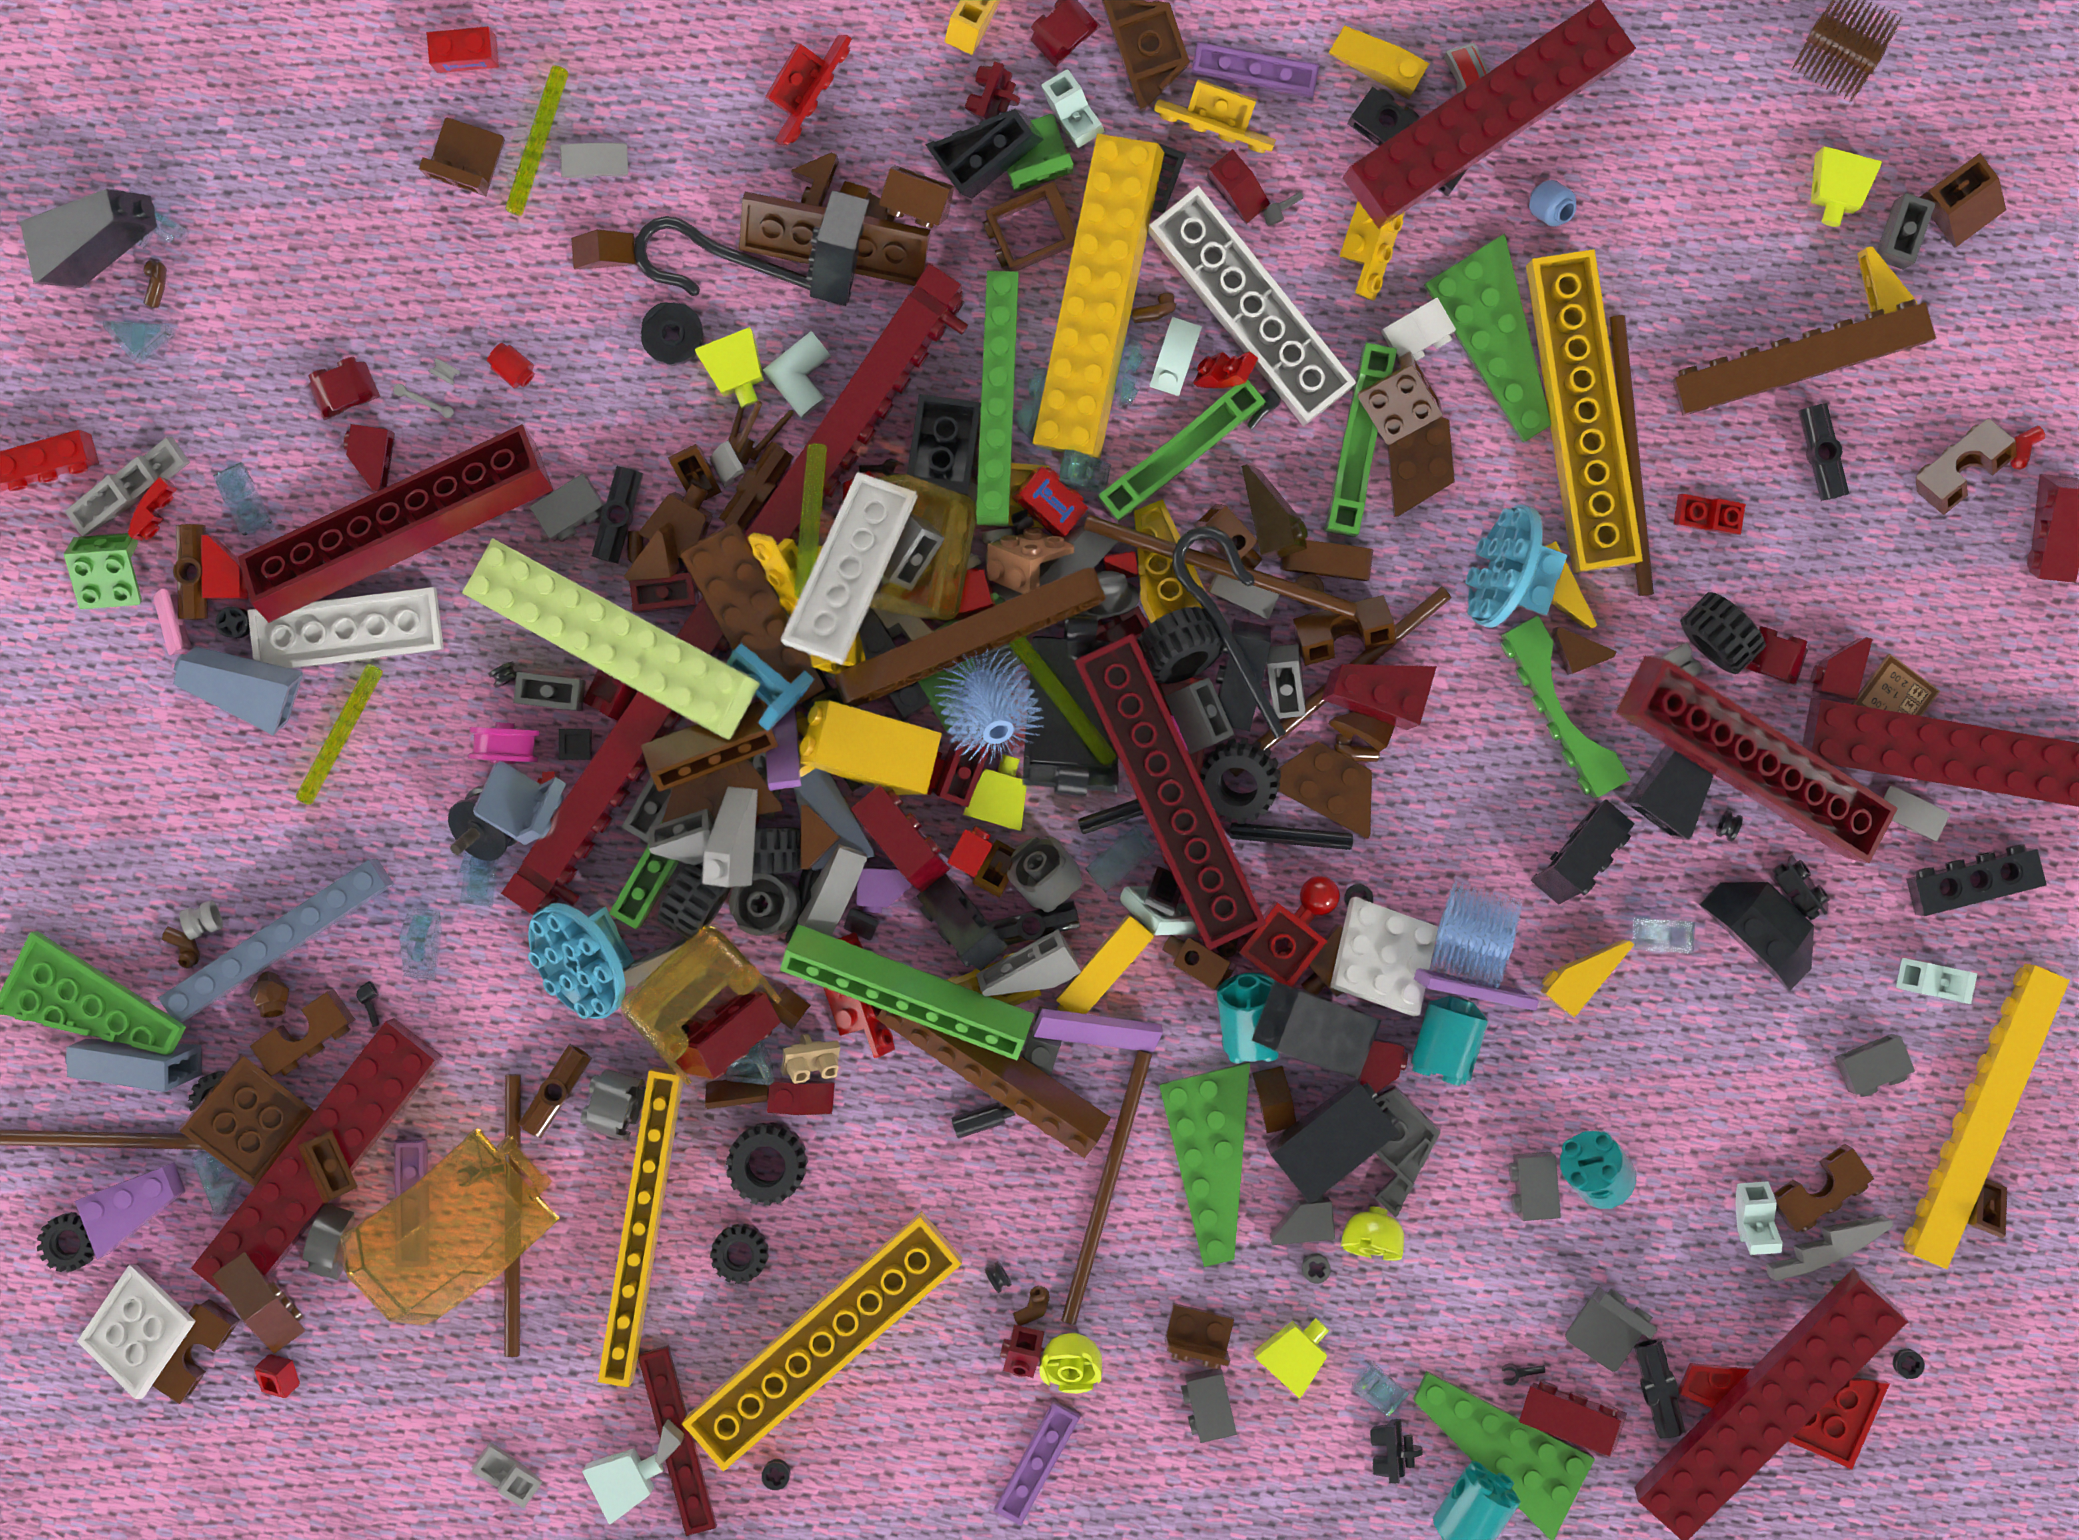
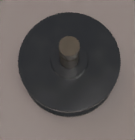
(475, 834)

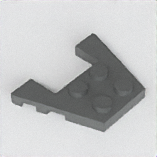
(1407, 1150)

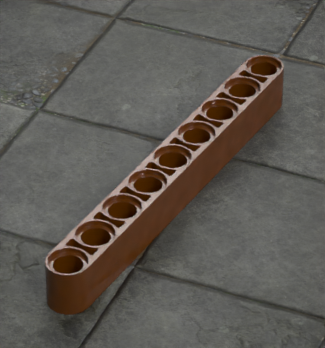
(976, 633)

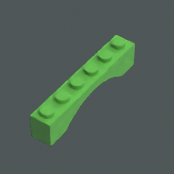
(1358, 446)
(1181, 450)
(1532, 651)

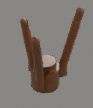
(742, 444)

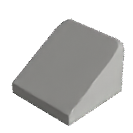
(670, 1440)

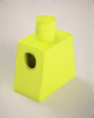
(1841, 182)
(734, 365)
(999, 796)
(1294, 1355)

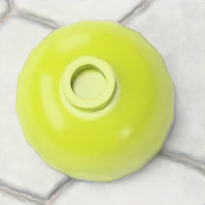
(1374, 1235)
(1071, 1363)

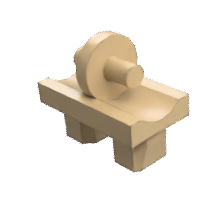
(810, 1056)

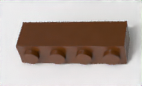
(702, 751)

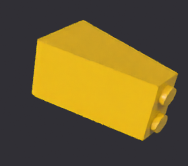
(869, 748)

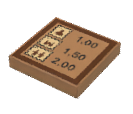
(1896, 689)

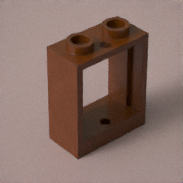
(1047, 192)

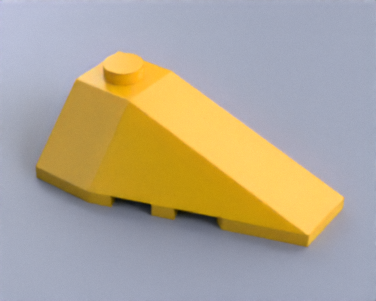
(1158, 584)

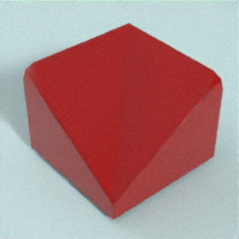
(1124, 563)
(277, 1376)

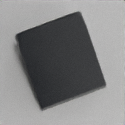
(861, 923)

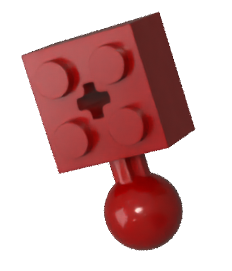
(1318, 898)

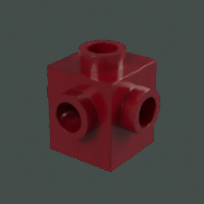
(1022, 1351)

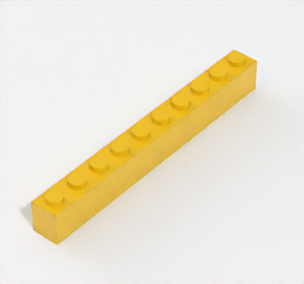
(1985, 1115)
(640, 1227)

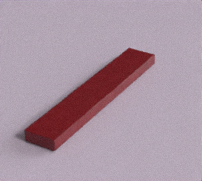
(684, 1462)

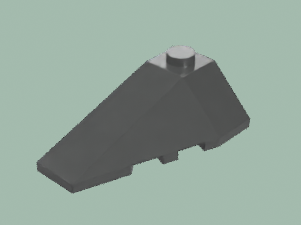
(1088, 552)

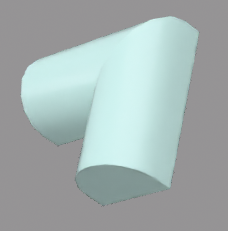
(791, 371)
(1154, 920)

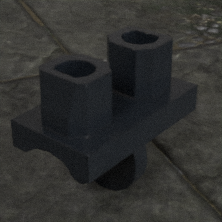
(1393, 1464)

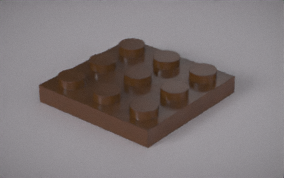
(246, 1120)

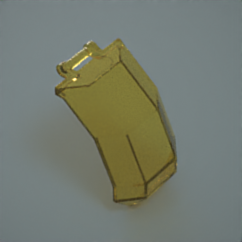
(448, 1231)

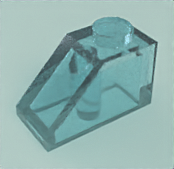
(420, 943)

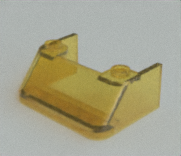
(941, 585)
(683, 987)

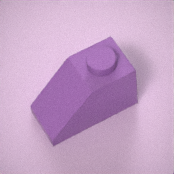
(880, 888)

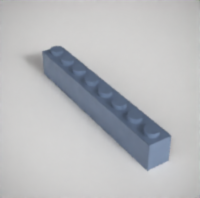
(276, 940)

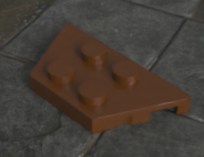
(1147, 45)
(1420, 465)
(1330, 786)
(711, 788)

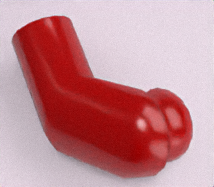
(2024, 446)

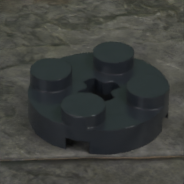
(654, 333)

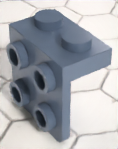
(518, 803)

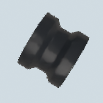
(227, 623)

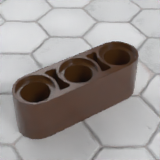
(1331, 561)

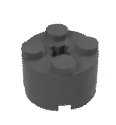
(1044, 873)
(782, 908)
(613, 1103)

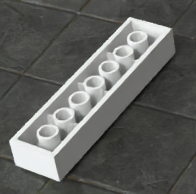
(1251, 306)

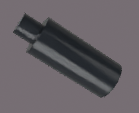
(980, 1119)

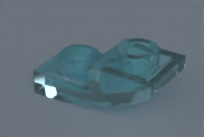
(1126, 383)
(1028, 415)
(242, 498)
(1120, 859)

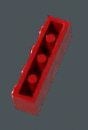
(46, 460)

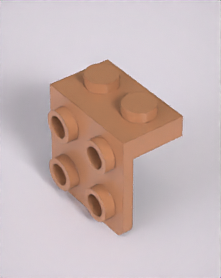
(1017, 558)

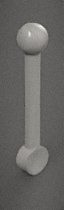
(401, 390)

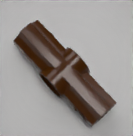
(757, 486)
(188, 549)
(544, 1106)

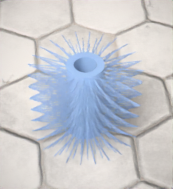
(989, 706)
(1476, 935)

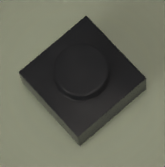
(575, 744)

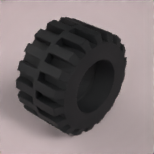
(1723, 633)
(1180, 645)
(1251, 759)
(777, 850)
(690, 903)
(754, 1187)

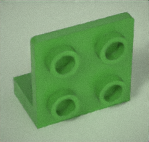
(1043, 162)
(103, 571)

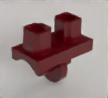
(997, 92)

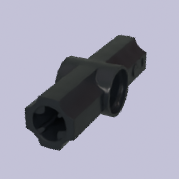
(1819, 431)
(621, 494)
(1063, 918)
(1659, 1388)

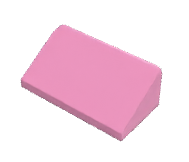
(173, 629)

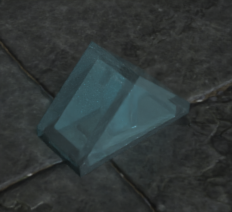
(139, 339)
(753, 1068)

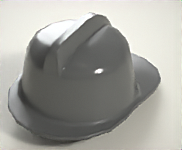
(1120, 596)

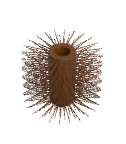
(1847, 44)

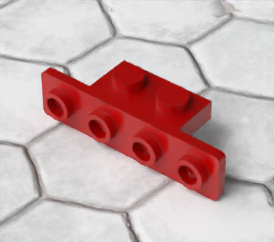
(801, 83)
(856, 1015)

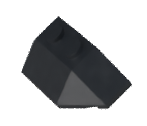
(1765, 927)

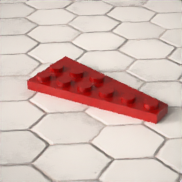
(1833, 1432)

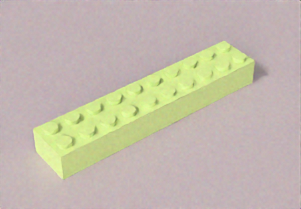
(611, 639)

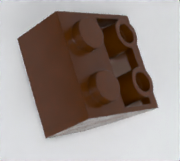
(916, 196)
(1966, 200)

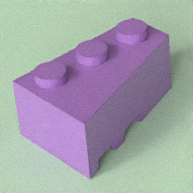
(125, 1207)

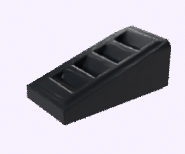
(1179, 156)
(1163, 892)

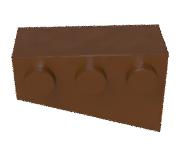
(260, 1303)

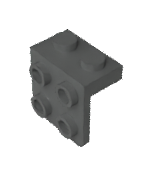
(1609, 1328)

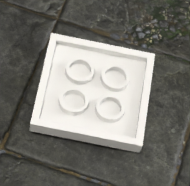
(1381, 956)
(136, 1331)

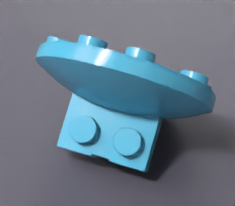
(1518, 570)
(579, 958)

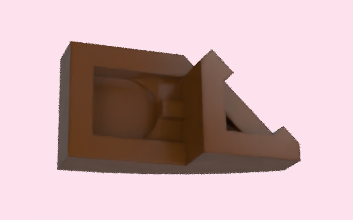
(1369, 729)

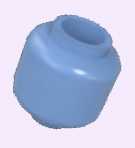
(1552, 203)

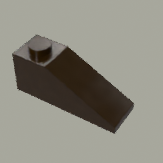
(1275, 522)

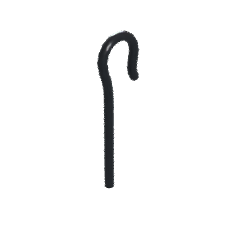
(710, 246)
(1216, 616)

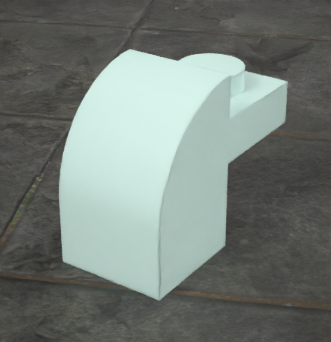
(1071, 108)
(1175, 356)
(1936, 980)
(1756, 1218)

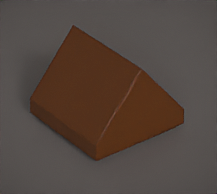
(790, 1008)

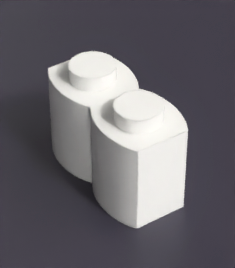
(1420, 330)

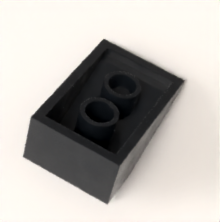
(945, 442)

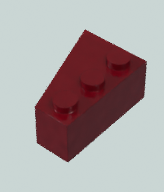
(2056, 530)
(1382, 691)
(900, 837)
(728, 1035)
(1573, 1418)

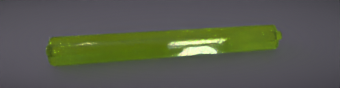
(536, 140)
(810, 515)
(1063, 700)
(339, 734)

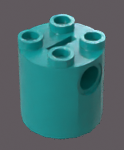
(1239, 1010)
(1450, 1039)
(1598, 1169)
(1476, 1505)

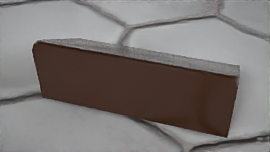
(731, 1093)
(327, 1166)

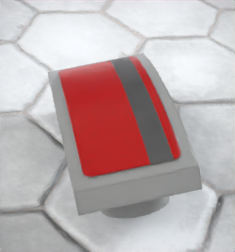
(1466, 65)

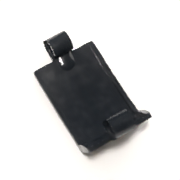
(1059, 753)

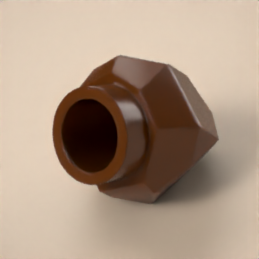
(269, 995)

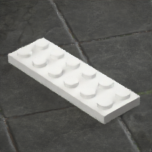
(849, 568)
(349, 629)

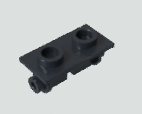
(1797, 877)

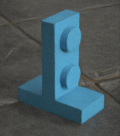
(772, 688)

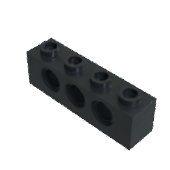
(1366, 122)
(2025, 874)

